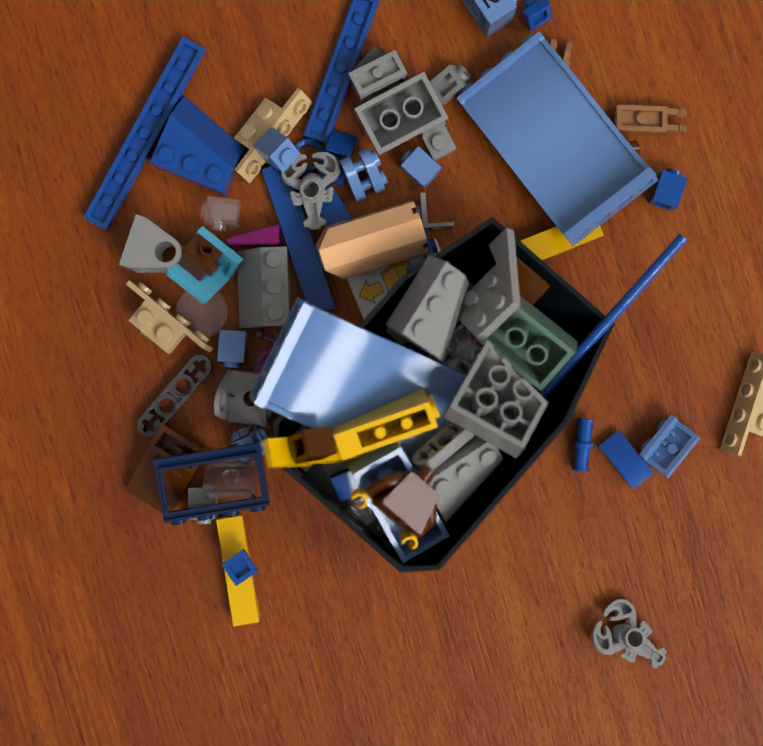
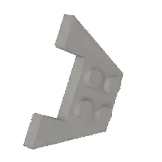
(496, 293)

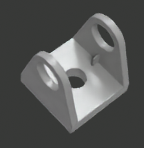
(146, 248)
(231, 401)

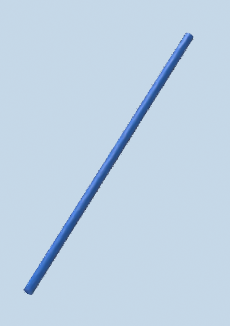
(615, 312)

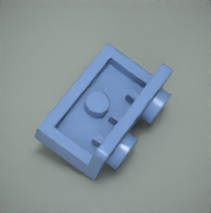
(668, 446)

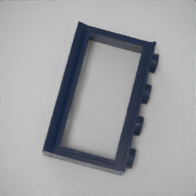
(206, 456)

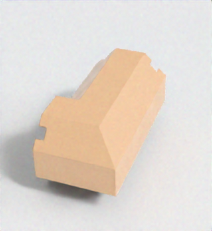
(372, 241)

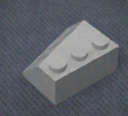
(431, 307)
(497, 403)
(463, 476)

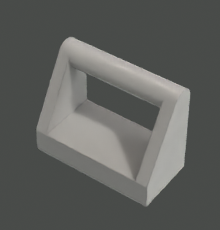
(378, 77)

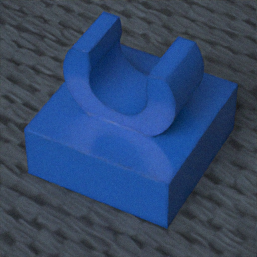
(536, 13)
(240, 567)

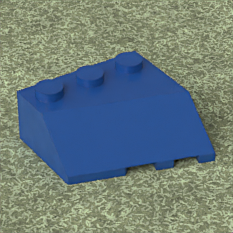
(197, 149)

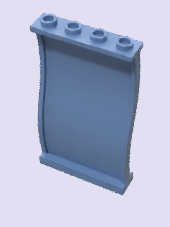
(556, 138)
(336, 371)

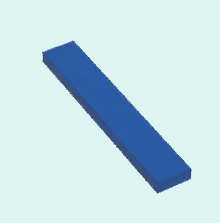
(336, 79)
(298, 241)

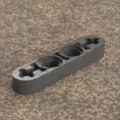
(172, 393)

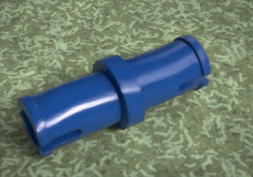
(582, 444)

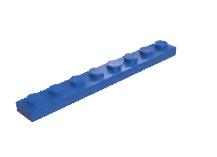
(145, 134)

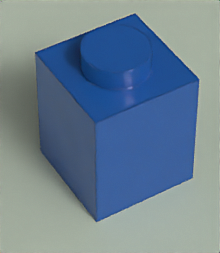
(668, 189)

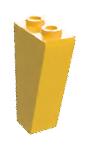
(387, 424)

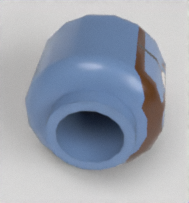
(247, 436)

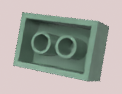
(532, 344)

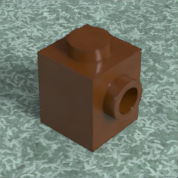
(200, 258)
(312, 445)

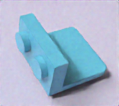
(209, 286)

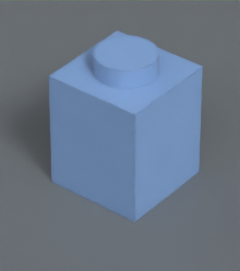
(276, 149)
(419, 167)
(232, 348)

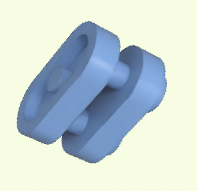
(369, 162)

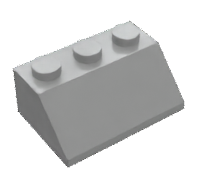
(400, 113)
(264, 287)

